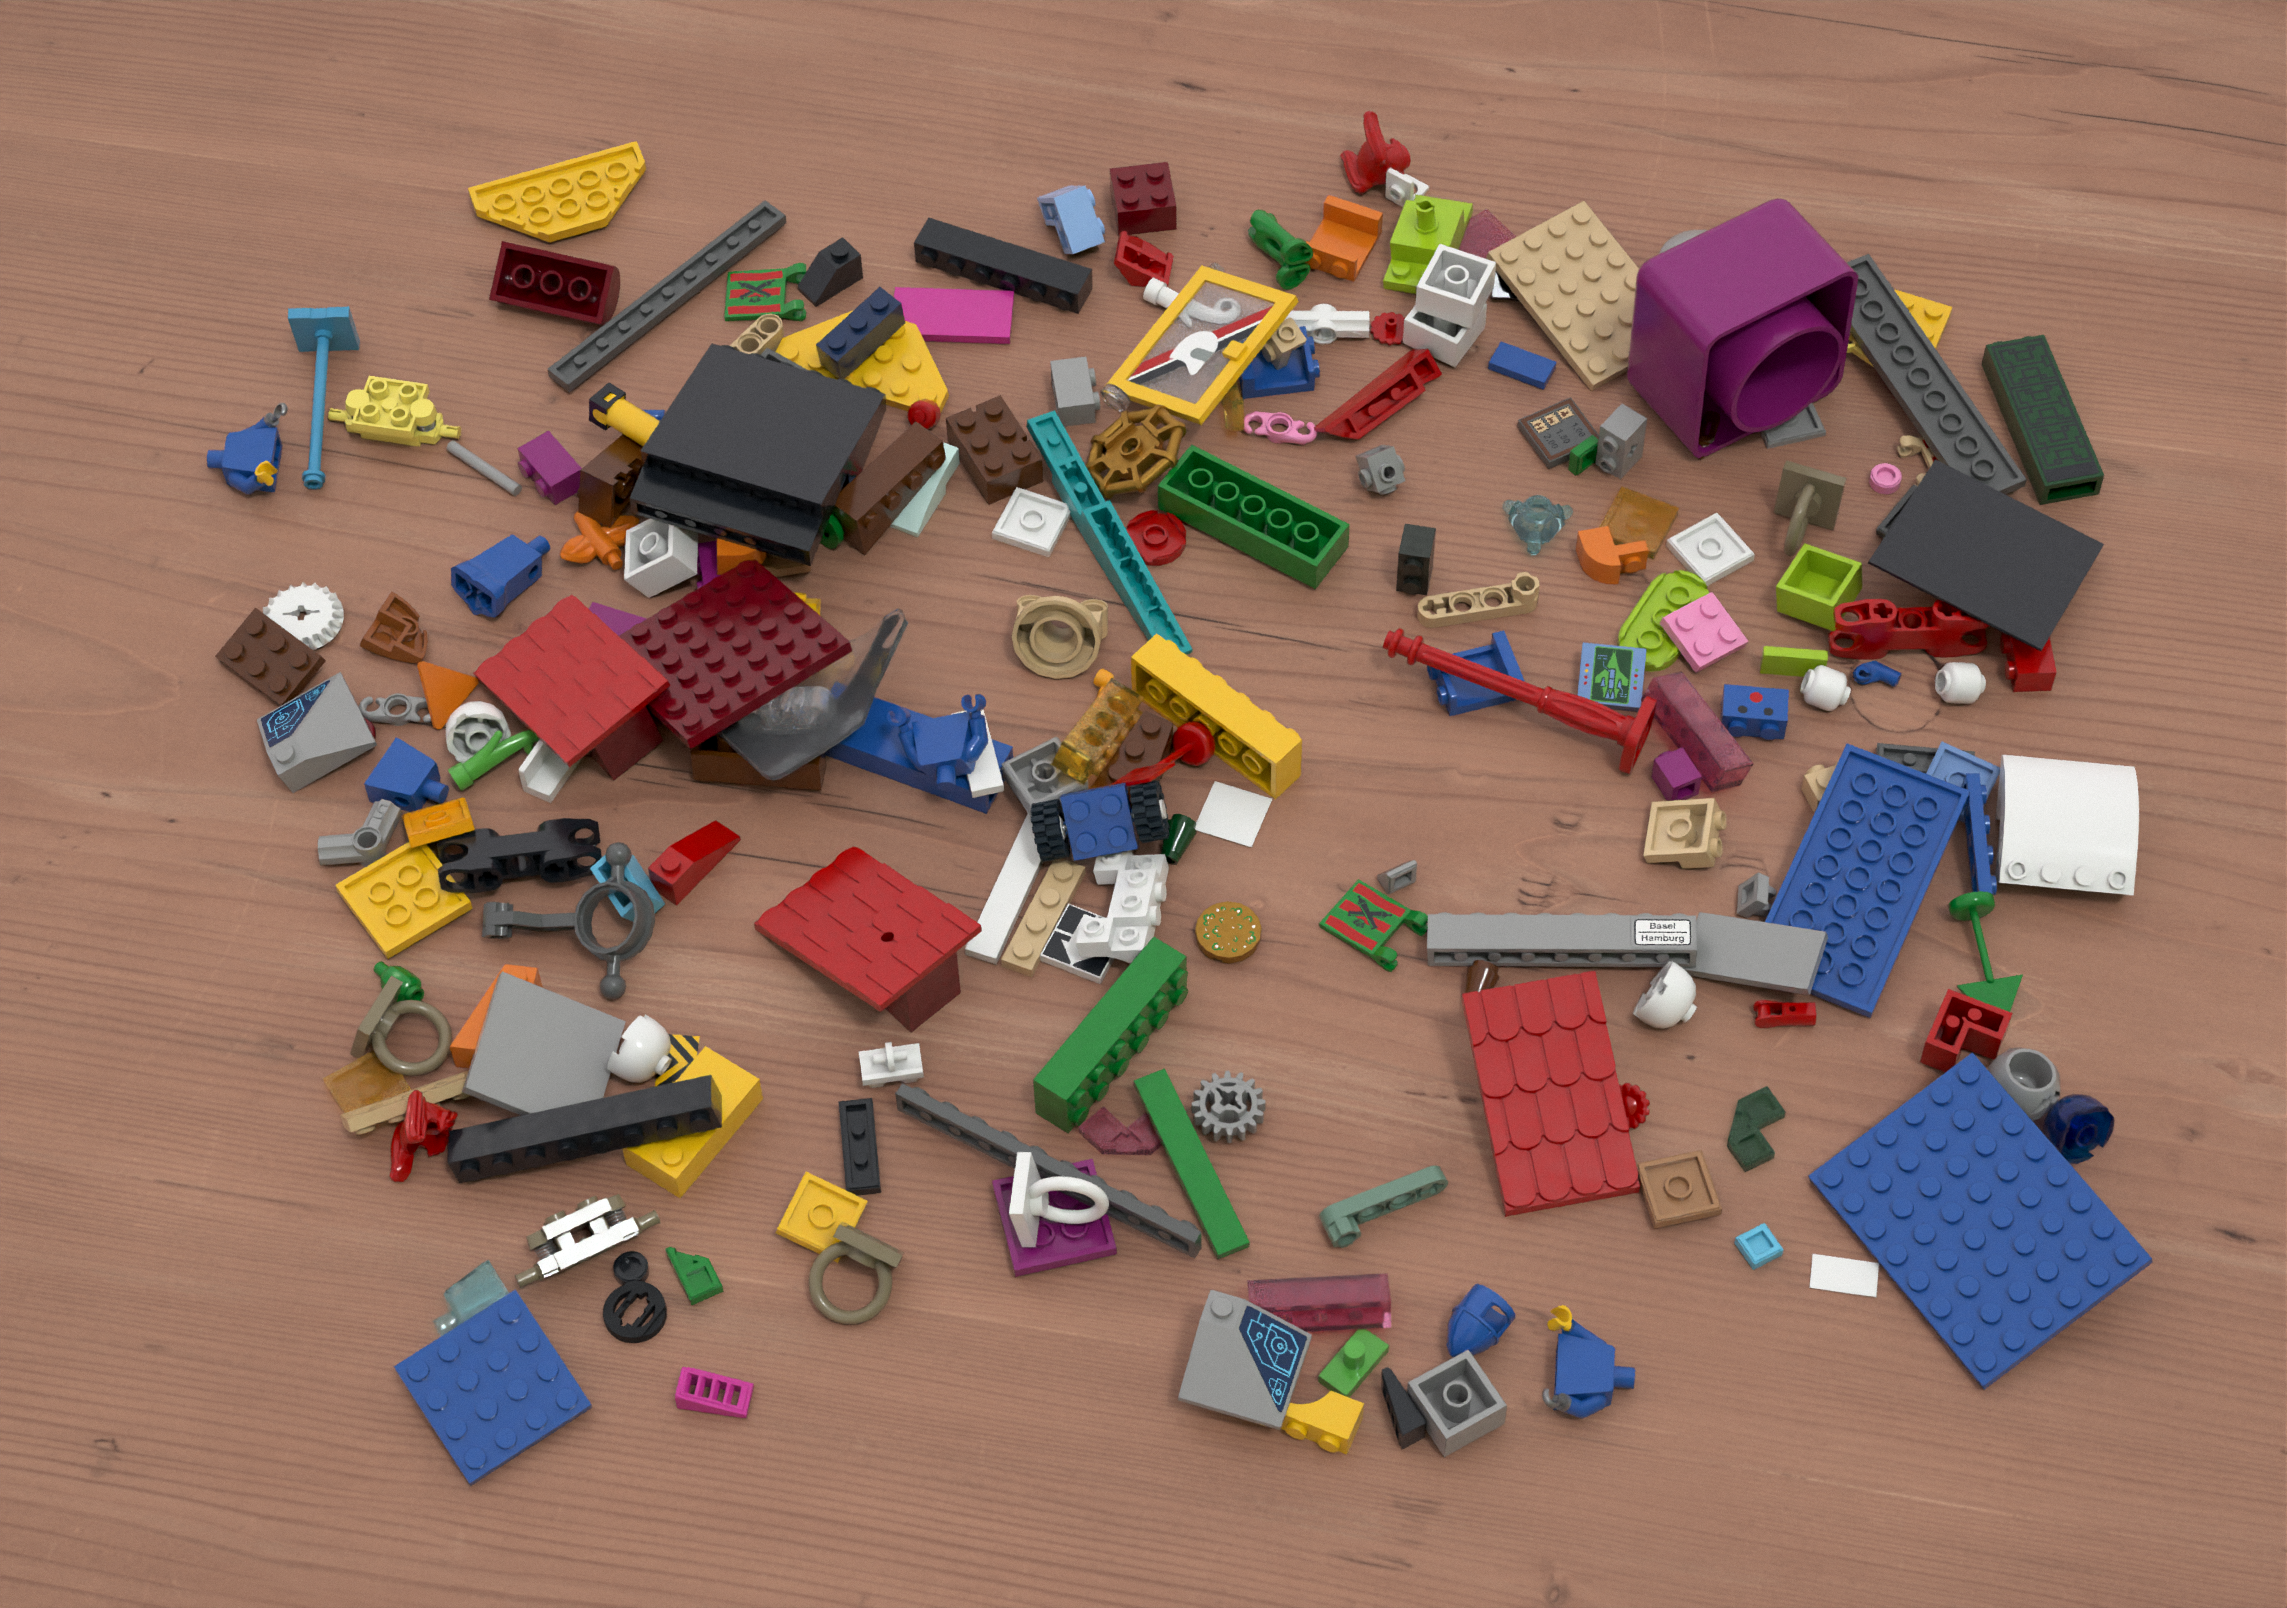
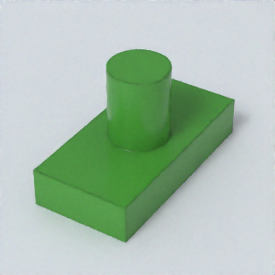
(1353, 1363)

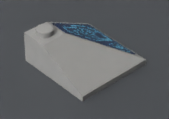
(315, 733)
(1244, 1361)

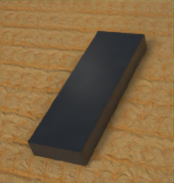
(859, 1146)

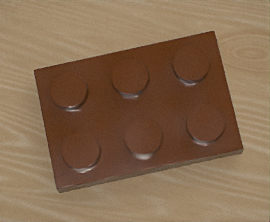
(270, 658)

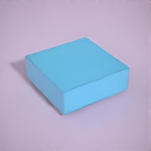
(1758, 1246)

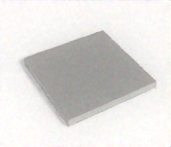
(540, 1049)

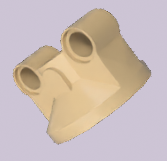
(1056, 650)

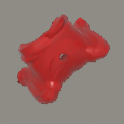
(1374, 157)
(423, 1126)

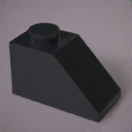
(831, 272)

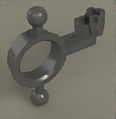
(501, 919)

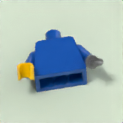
(252, 455)
(1583, 1369)

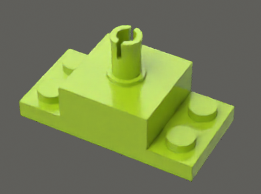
(1417, 236)

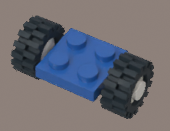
(1099, 821)

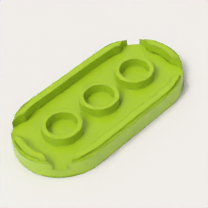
(1661, 598)

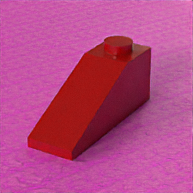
(690, 860)

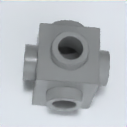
(1380, 469)

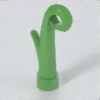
(490, 756)

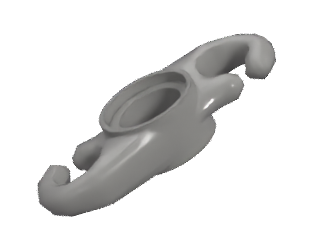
(383, 713)

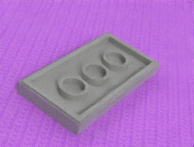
(1757, 953)

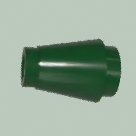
(1181, 835)

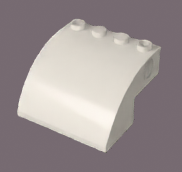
(2067, 824)

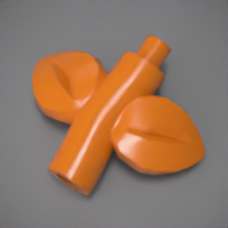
(598, 540)

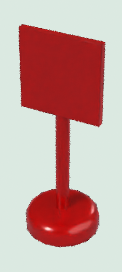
(1191, 744)

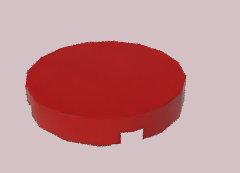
(1157, 537)

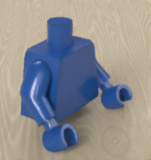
(945, 744)

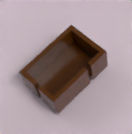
(994, 449)

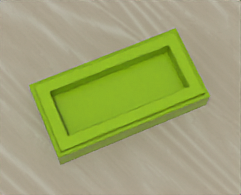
(1791, 660)

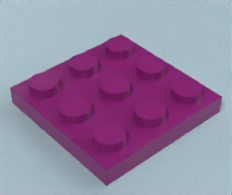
(1056, 1242)

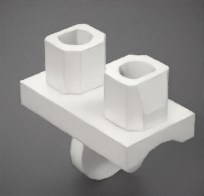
(891, 1064)

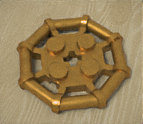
(1148, 445)

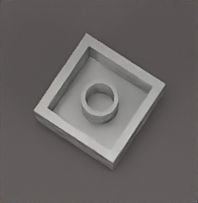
(1457, 1402)

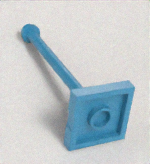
(321, 332)

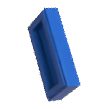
(1522, 365)

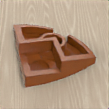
(396, 632)

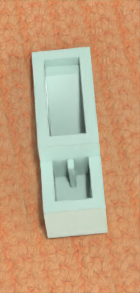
(925, 502)

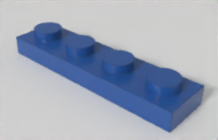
(1977, 827)

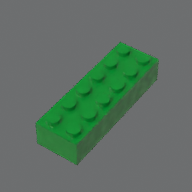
(1253, 516)
(1111, 1035)

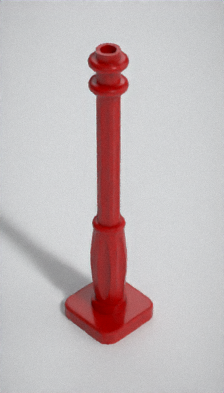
(1562, 706)

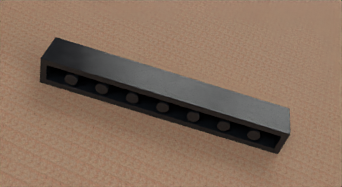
(585, 1129)

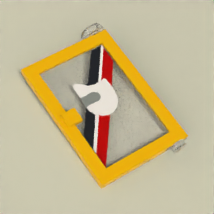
(1199, 345)

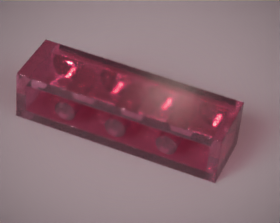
(1699, 731)
(1326, 1301)

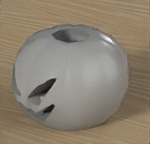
(2028, 1079)

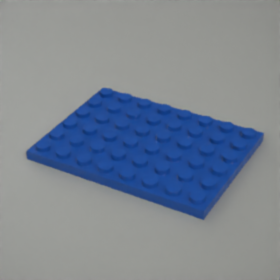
(1979, 1220)

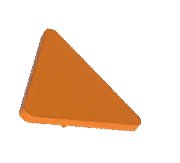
(444, 691)

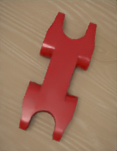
(1888, 628)

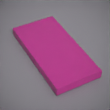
(959, 314)

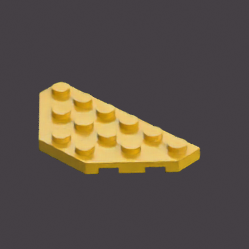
(562, 196)
(897, 368)

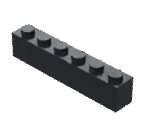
(1003, 265)

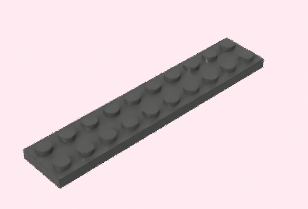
(1926, 384)

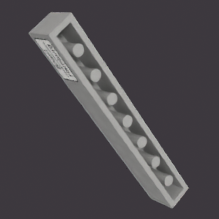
(1562, 940)

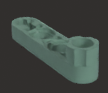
(1343, 1217)

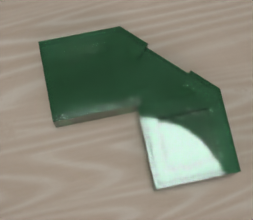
(1745, 1137)

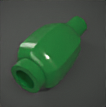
(411, 986)

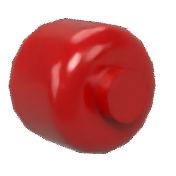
(925, 413)

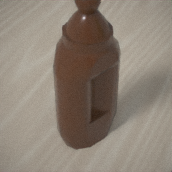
(1705, 440)

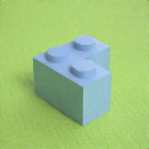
(1073, 217)

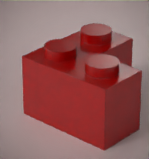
(1966, 1025)

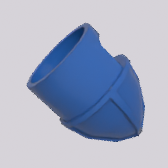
(1475, 1324)

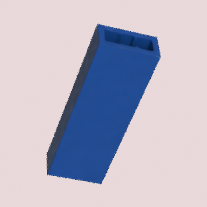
(879, 750)

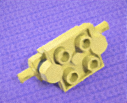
(394, 413)

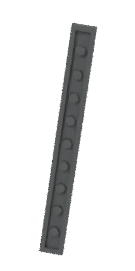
(666, 296)
(1004, 1147)

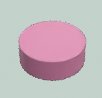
(1885, 478)

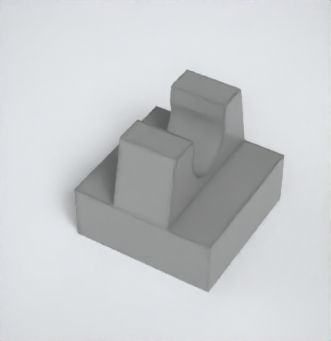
(1754, 896)

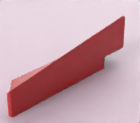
(1382, 396)

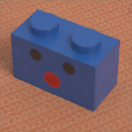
(1755, 711)

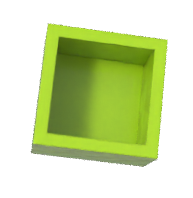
(1818, 584)

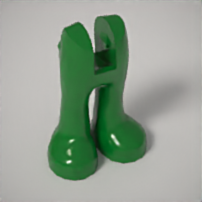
(1282, 246)

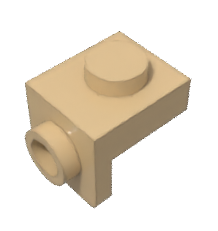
(1282, 342)

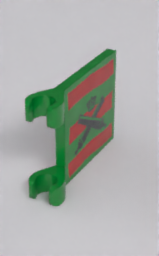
(762, 293)
(1369, 920)

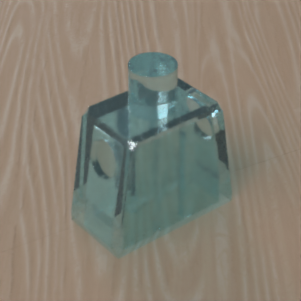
(470, 1296)

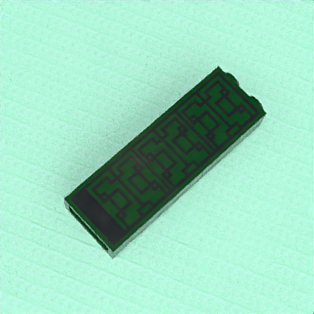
(2042, 419)

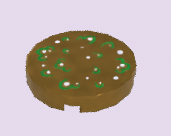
(1228, 932)

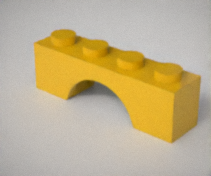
(1328, 1421)

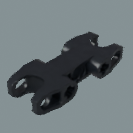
(493, 857)

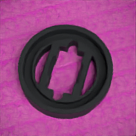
(636, 1332)

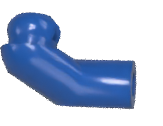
(1874, 672)

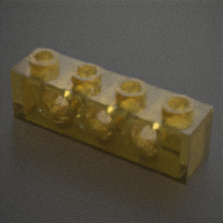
(1098, 732)

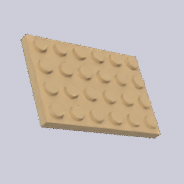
(1576, 290)

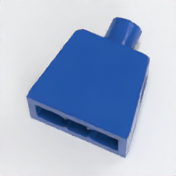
(405, 778)

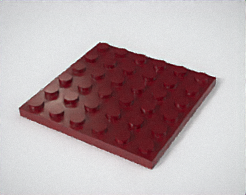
(732, 650)

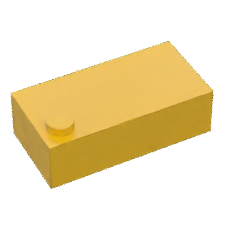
(681, 1160)

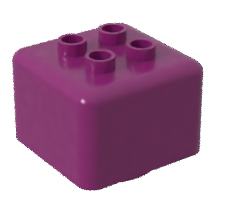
(1741, 325)

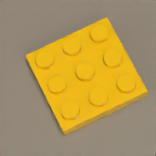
(402, 898)

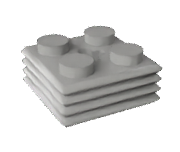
(1026, 772)

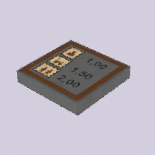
(1556, 431)

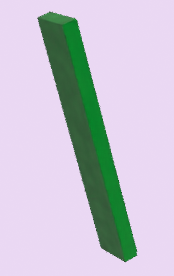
(1191, 1164)

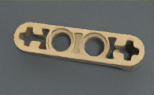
(1522, 593)

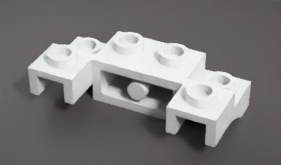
(1133, 906)

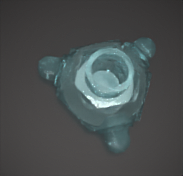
(1536, 520)

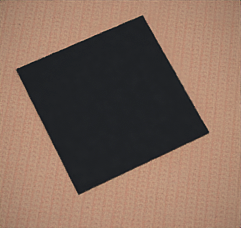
(1987, 554)

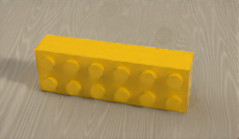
(1242, 732)

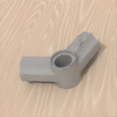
(353, 847)

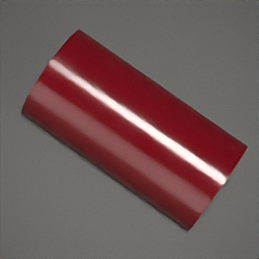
(555, 283)

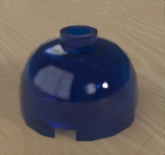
(2078, 1126)

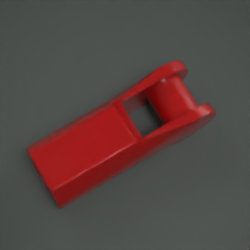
(1790, 1013)

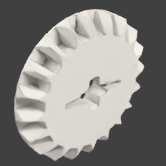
(322, 608)

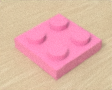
(1703, 632)

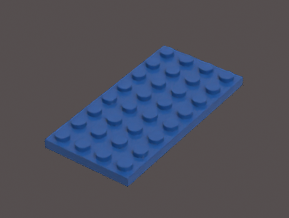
(1867, 870)

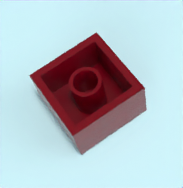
(1143, 198)

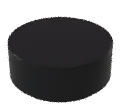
(631, 1267)

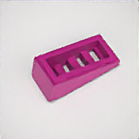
(703, 1379)

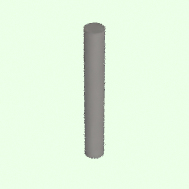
(484, 468)

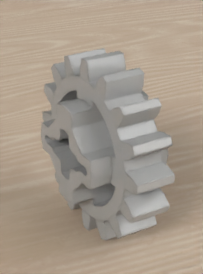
(1228, 1106)

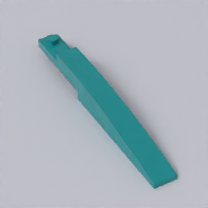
(1104, 532)

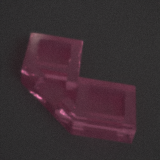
(1113, 1138)

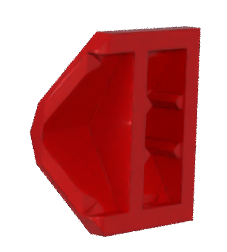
(1141, 261)

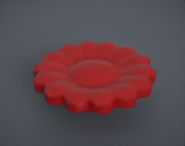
(1388, 328)
(1634, 1104)

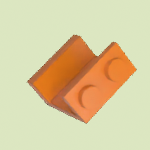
(1344, 238)

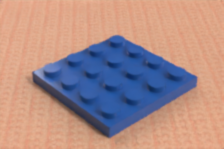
(492, 1387)

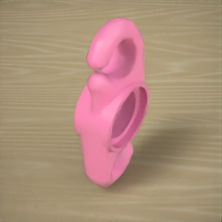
(1288, 436)

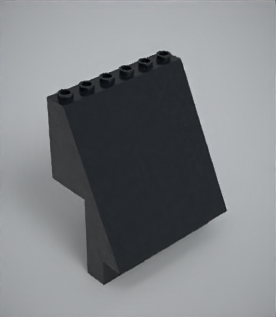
(757, 452)

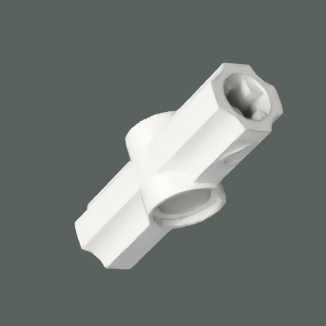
(1327, 324)

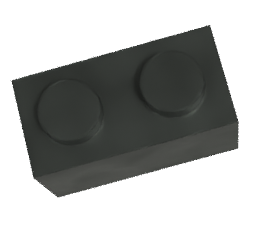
(1415, 559)

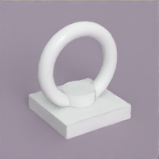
(1031, 1200)

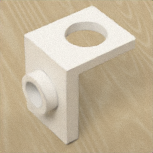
(1401, 187)

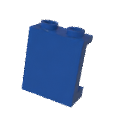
(1299, 375)
(1464, 696)

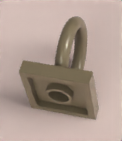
(1806, 498)
(383, 1018)
(865, 1250)

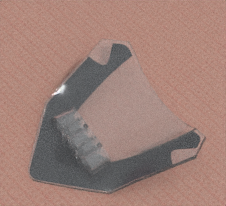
(819, 709)

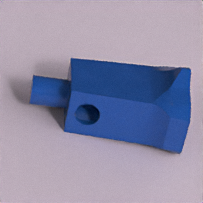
(499, 574)

